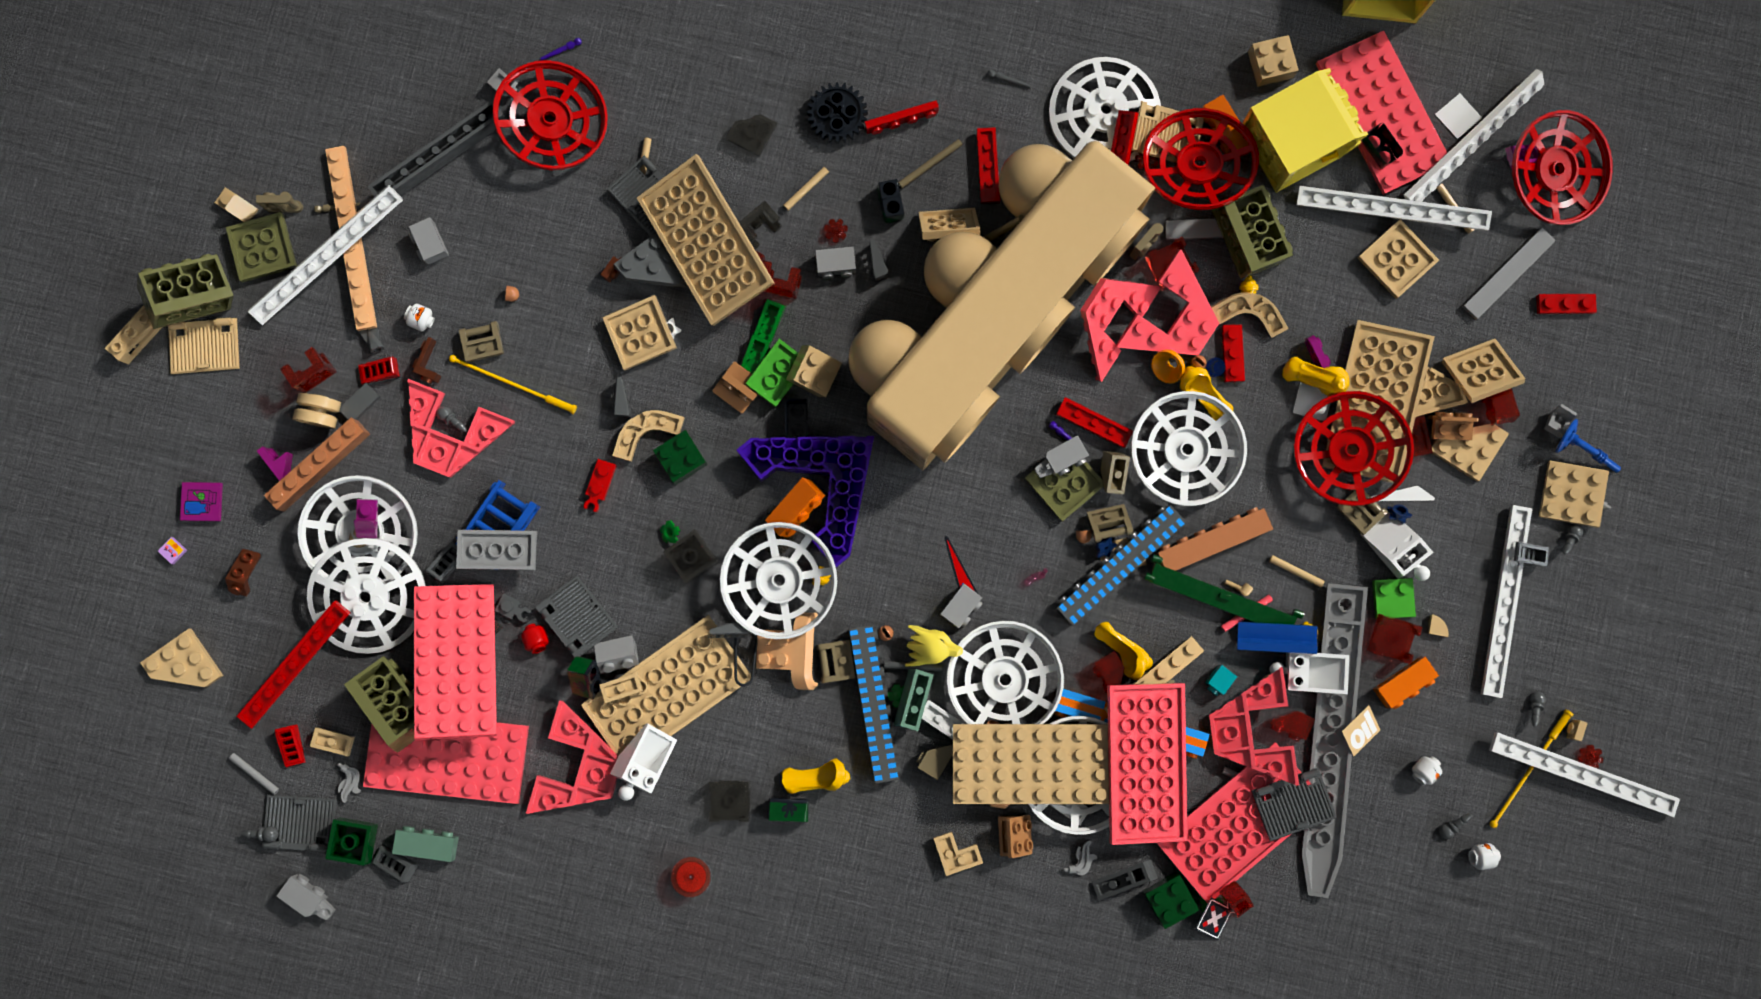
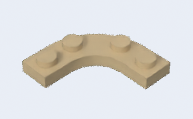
(1254, 304)
(641, 424)

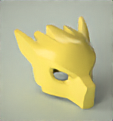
(929, 647)

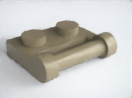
(279, 203)
(1146, 242)
(483, 347)
(1359, 516)
(1108, 518)
(842, 661)

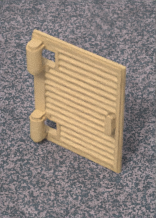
(1146, 124)
(203, 346)

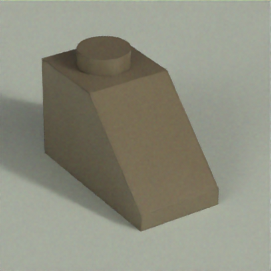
(1114, 471)
(935, 760)

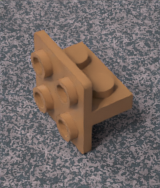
(733, 389)
(1452, 427)
(1015, 836)

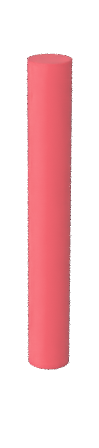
(1235, 620)

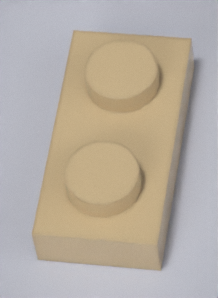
(621, 687)
(332, 741)

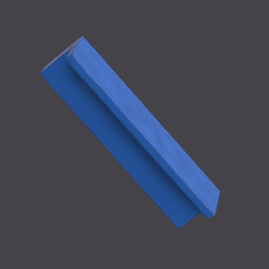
(1277, 637)

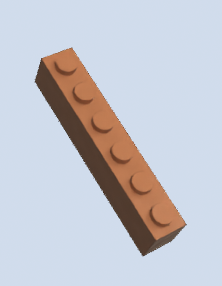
(317, 464)
(1216, 540)

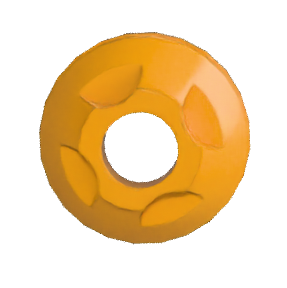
(1163, 369)

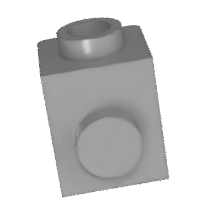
(496, 79)
(1559, 420)

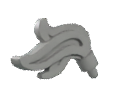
(350, 783)
(1084, 860)

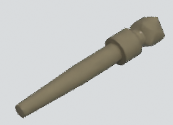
(326, 208)

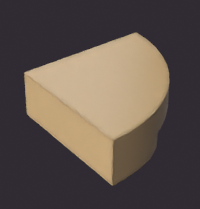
(1437, 626)

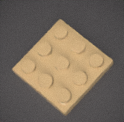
(944, 222)
(1398, 259)
(639, 332)
(1483, 370)
(1573, 494)

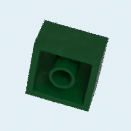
(680, 457)
(351, 841)
(1170, 900)

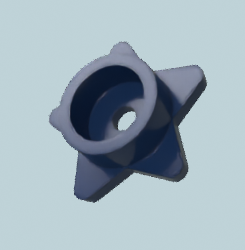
(1399, 513)
(1105, 547)

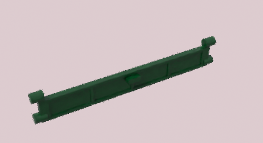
(1216, 596)

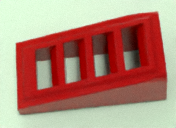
(394, 371)
(281, 739)

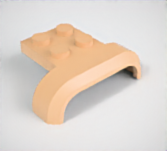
(790, 653)

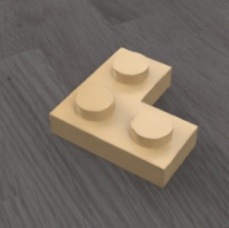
(954, 859)

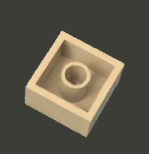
(1273, 60)
(813, 371)

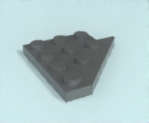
(650, 265)

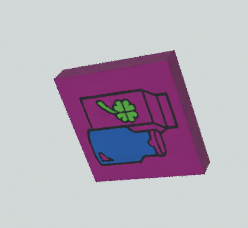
(201, 501)

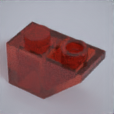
(1109, 669)
(1294, 723)
(1236, 899)

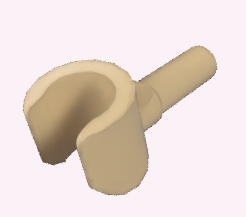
(1245, 590)

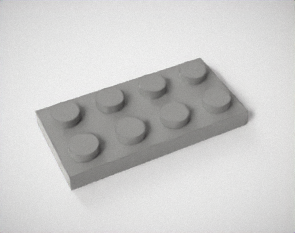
(496, 549)

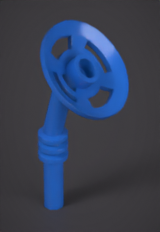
(1572, 438)

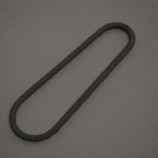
(754, 659)

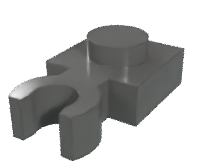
(510, 607)

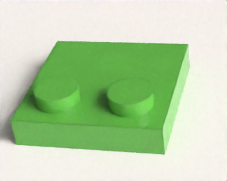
(1394, 597)

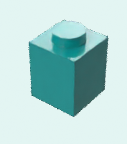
(1220, 680)

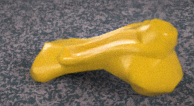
(1199, 380)
(1328, 380)
(1133, 656)
(828, 777)

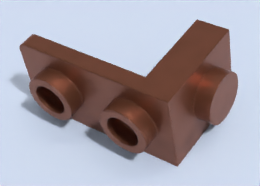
(420, 363)
(240, 572)

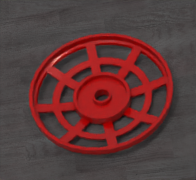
(550, 105)
(1202, 151)
(1568, 167)
(1362, 440)

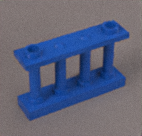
(528, 510)

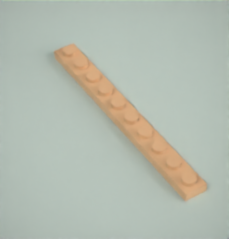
(354, 256)

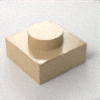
(1576, 730)

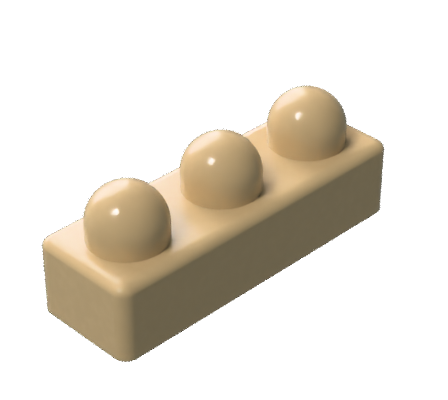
(998, 300)

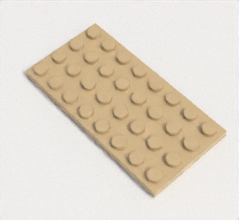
(705, 240)
(1393, 367)
(677, 687)
(1030, 764)

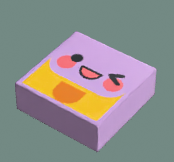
(172, 550)

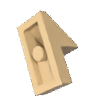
(236, 205)

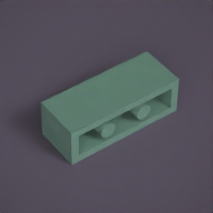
(913, 699)
(425, 844)

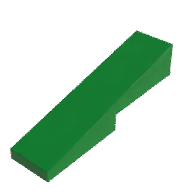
(763, 335)

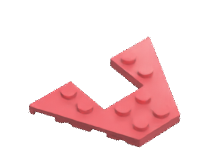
(1100, 310)
(1191, 327)
(440, 451)
(1233, 730)
(593, 776)

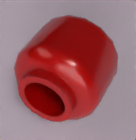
(534, 638)

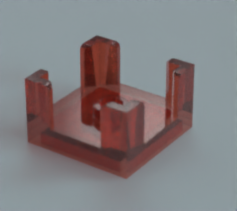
(1160, 259)
(784, 288)
(312, 376)
(1393, 638)

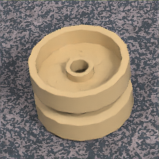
(316, 411)

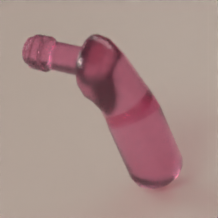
(1036, 576)

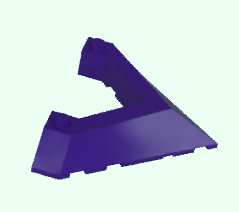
(840, 458)

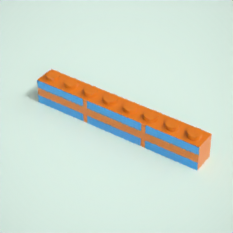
(1081, 705)

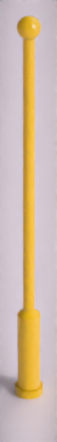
(549, 399)
(1552, 736)

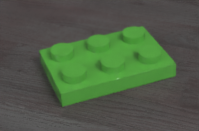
(771, 374)

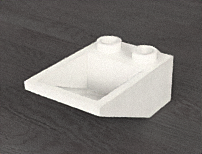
(1394, 544)
(1317, 672)
(645, 755)

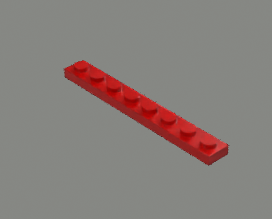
(293, 664)

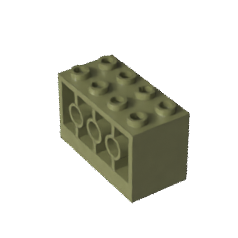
(1253, 232)
(184, 290)
(386, 701)

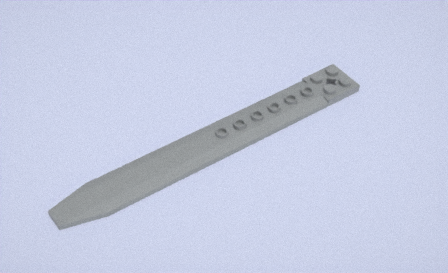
(1330, 751)

